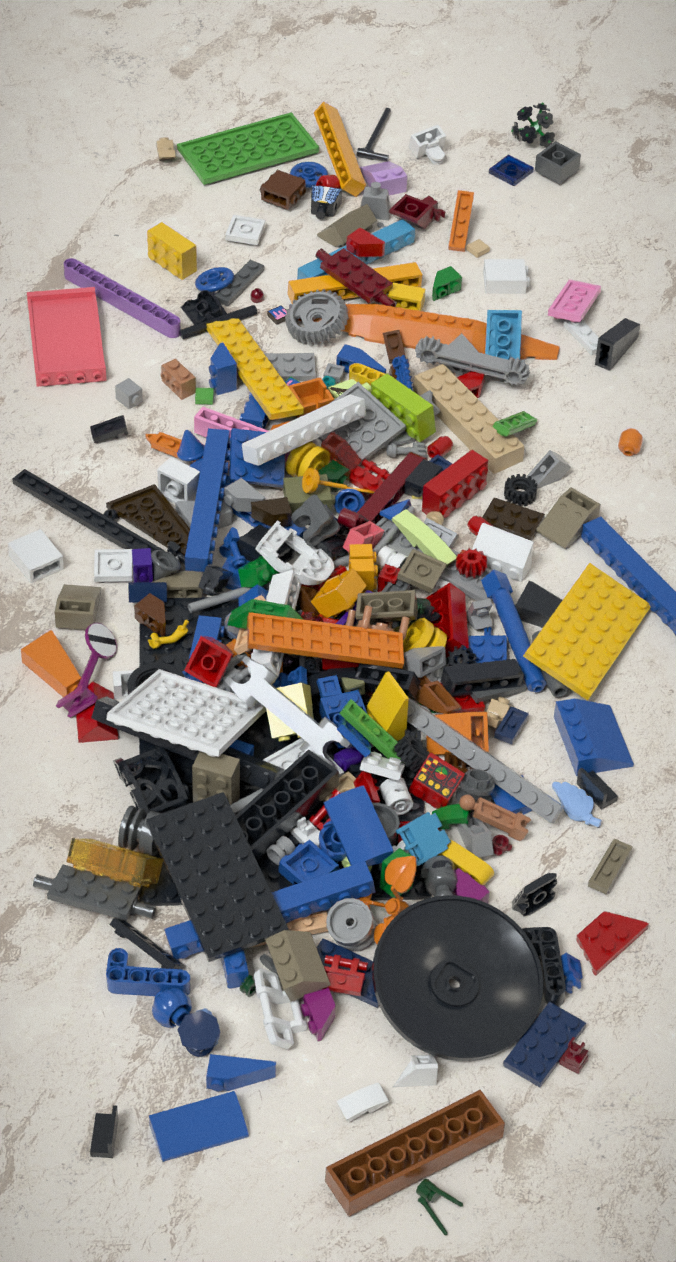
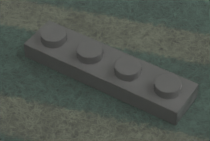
(241, 281)

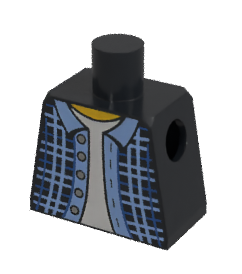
(325, 201)

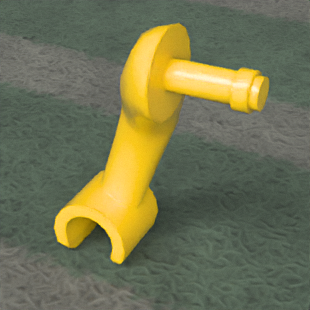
(179, 633)

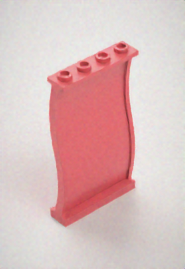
(66, 336)

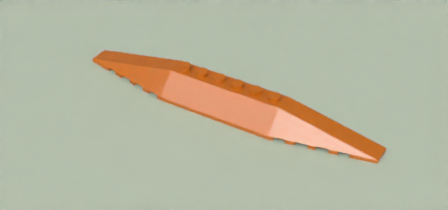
(375, 319)

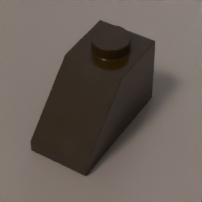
(272, 510)

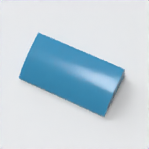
(504, 333)

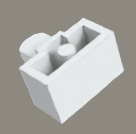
(429, 143)

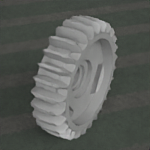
(312, 306)

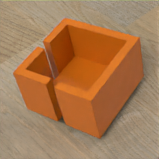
(311, 394)

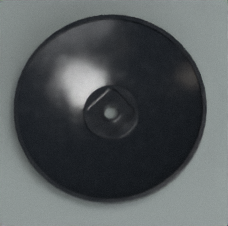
(462, 942)

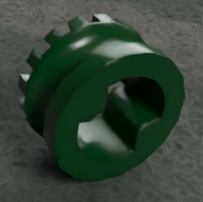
(248, 986)

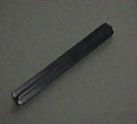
(201, 327)

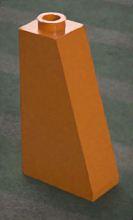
(51, 663)

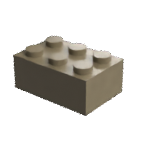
(216, 776)

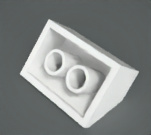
(505, 551)

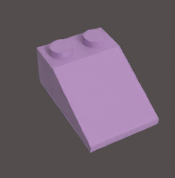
(388, 175)

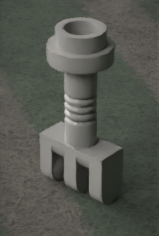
(418, 448)

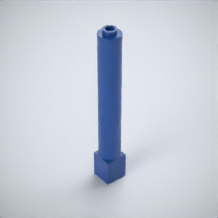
(499, 590)

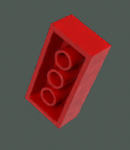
(455, 484)

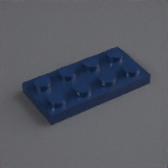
(328, 948)
(544, 1044)

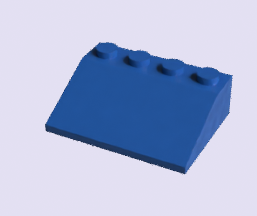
(591, 736)

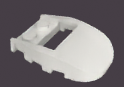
(312, 565)

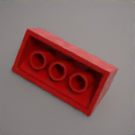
(451, 606)

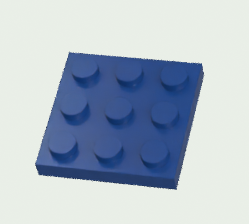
(267, 474)

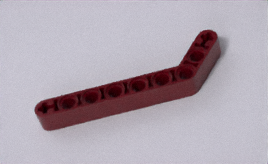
(385, 496)

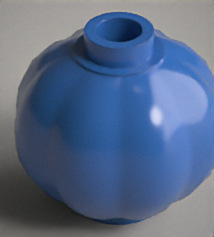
(171, 1005)

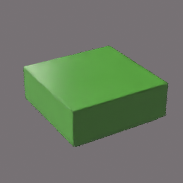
(204, 396)

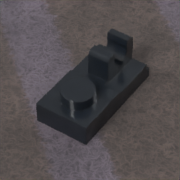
(108, 429)

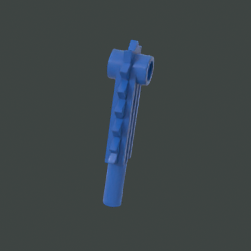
(401, 365)

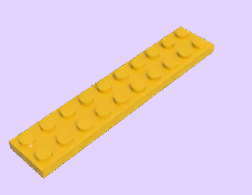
(256, 370)

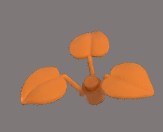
(400, 875)

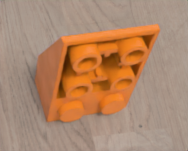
(470, 724)

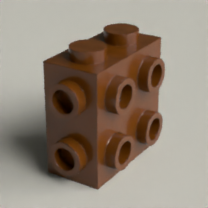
(283, 189)

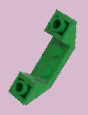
(239, 615)

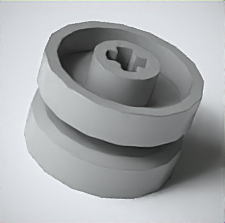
(351, 924)

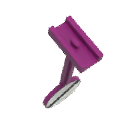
(102, 645)

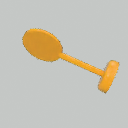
(311, 481)

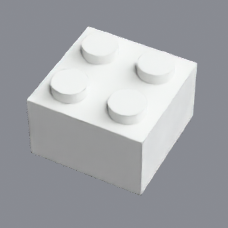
(177, 481)

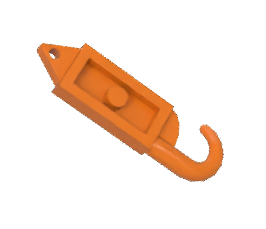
(165, 443)

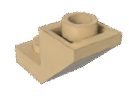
(165, 148)
(497, 711)

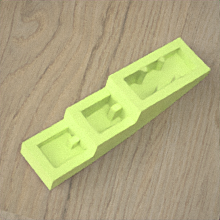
(422, 536)

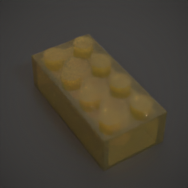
(114, 861)

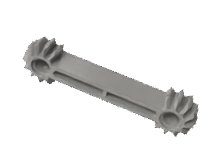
(510, 370)

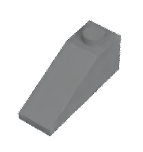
(476, 837)

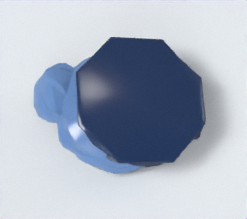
(199, 1032)

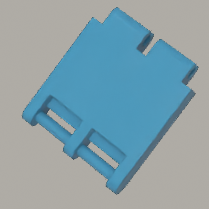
(424, 838)

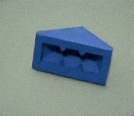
(395, 509)

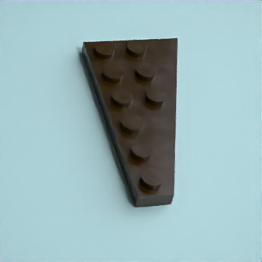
(153, 515)

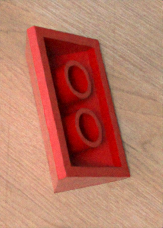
(90, 729)

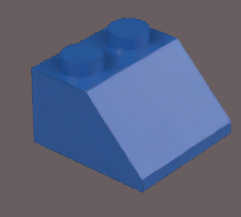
(222, 371)

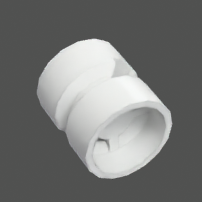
(388, 556)
(396, 795)

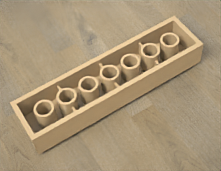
(469, 418)

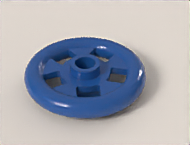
(309, 172)
(214, 279)

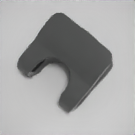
(321, 518)

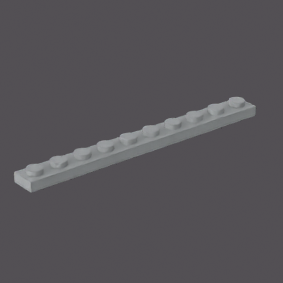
(480, 759)

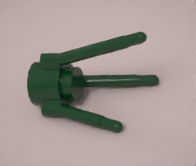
(430, 1192)

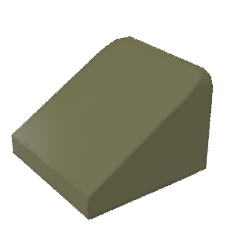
(353, 684)

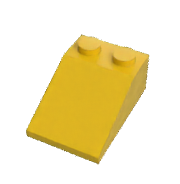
(389, 707)

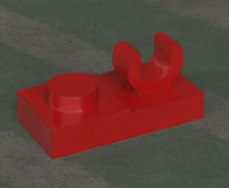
(366, 780)

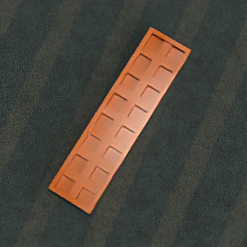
(325, 640)

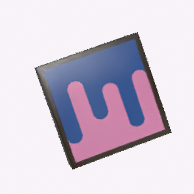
(277, 314)

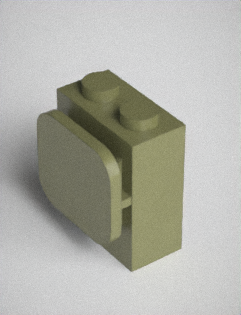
(296, 496)

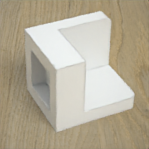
(120, 681)

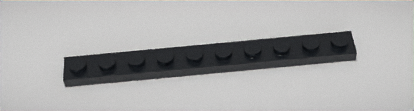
(81, 512)

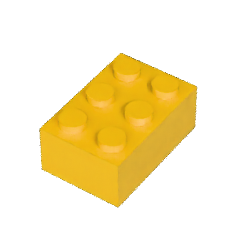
(172, 251)

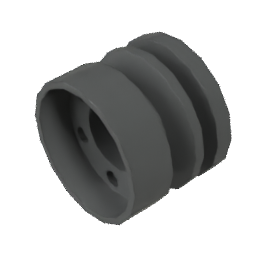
(135, 831)

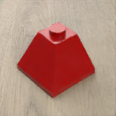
(209, 661)

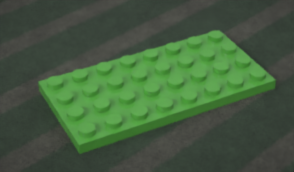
(247, 148)

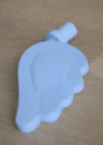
(576, 803)

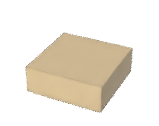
(478, 248)

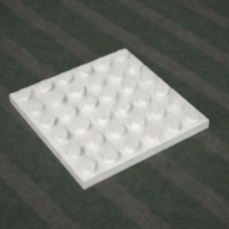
(185, 713)

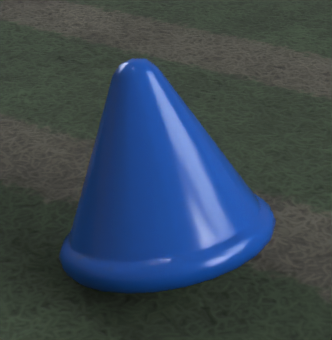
(190, 447)
(349, 499)

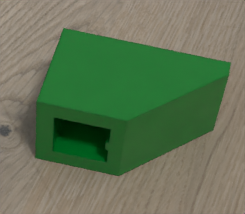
(446, 282)

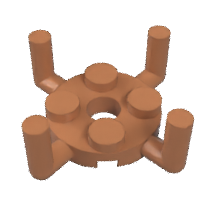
(365, 622)

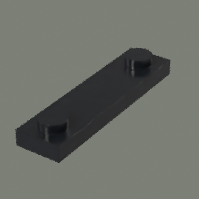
(127, 931)

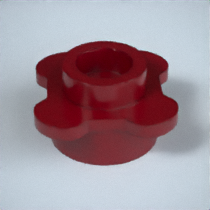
(503, 842)

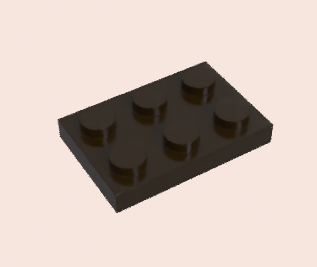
(513, 518)

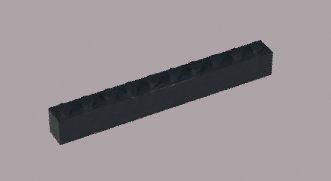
(251, 768)

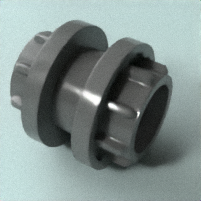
(477, 784)

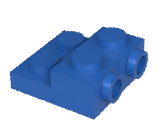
(306, 863)

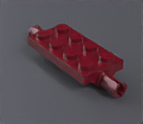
(356, 276)

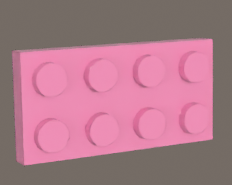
(574, 301)

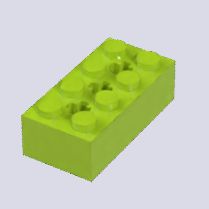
(406, 406)

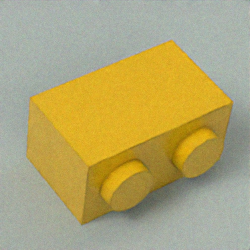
(408, 296)

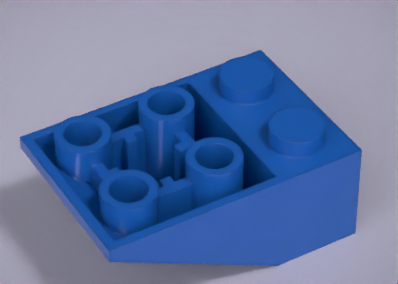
(332, 705)

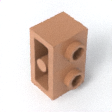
(178, 379)

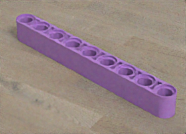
(123, 298)

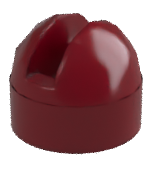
(257, 295)

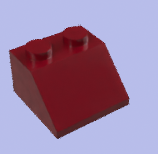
(413, 211)

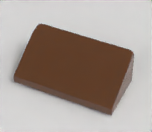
(304, 599)

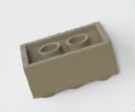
(337, 232)
(388, 605)
(297, 963)

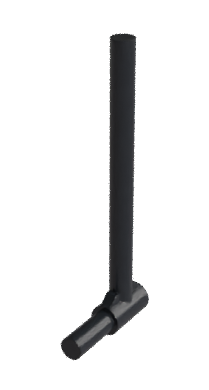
(367, 152)

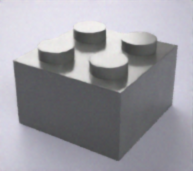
(557, 162)

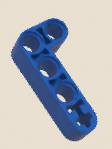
(141, 980)

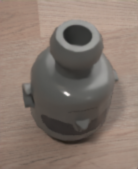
(439, 876)

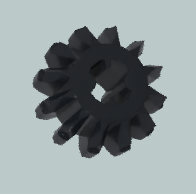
(463, 654)

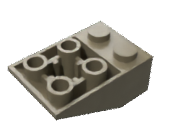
(567, 517)
(77, 606)

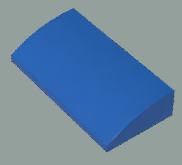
(358, 827)
(198, 1126)

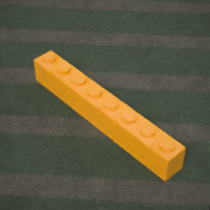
(339, 149)
(404, 274)

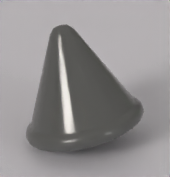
(163, 564)

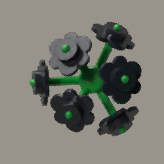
(530, 133)

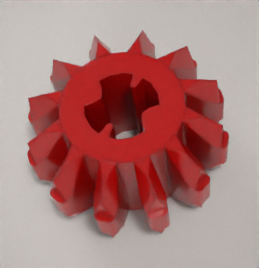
(471, 563)

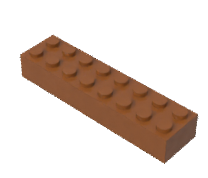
(414, 1152)

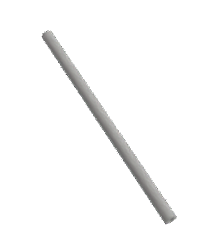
(235, 594)

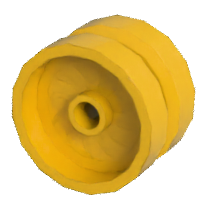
(306, 457)
(423, 634)

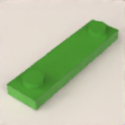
(514, 423)
(369, 729)

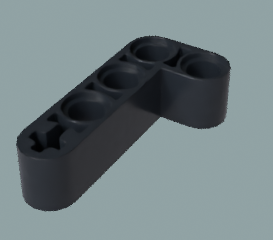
(547, 948)

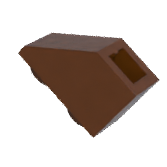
(151, 613)

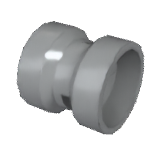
(282, 847)

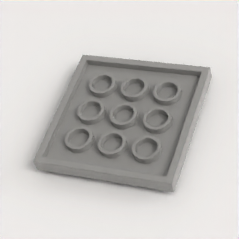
(372, 431)

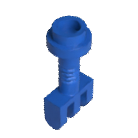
(231, 543)

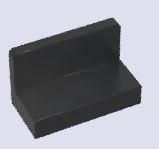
(596, 788)
(104, 1134)

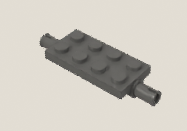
(94, 893)

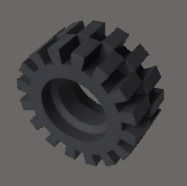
(520, 497)
(411, 752)

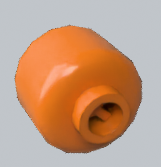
(630, 442)

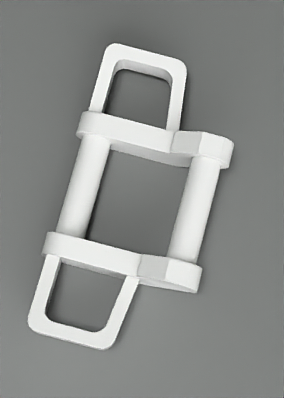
(277, 996)

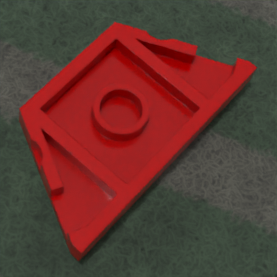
(608, 937)

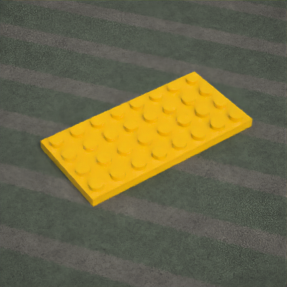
(587, 631)

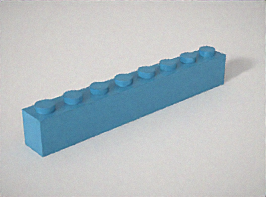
(395, 237)

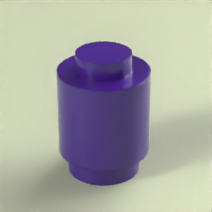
(348, 757)

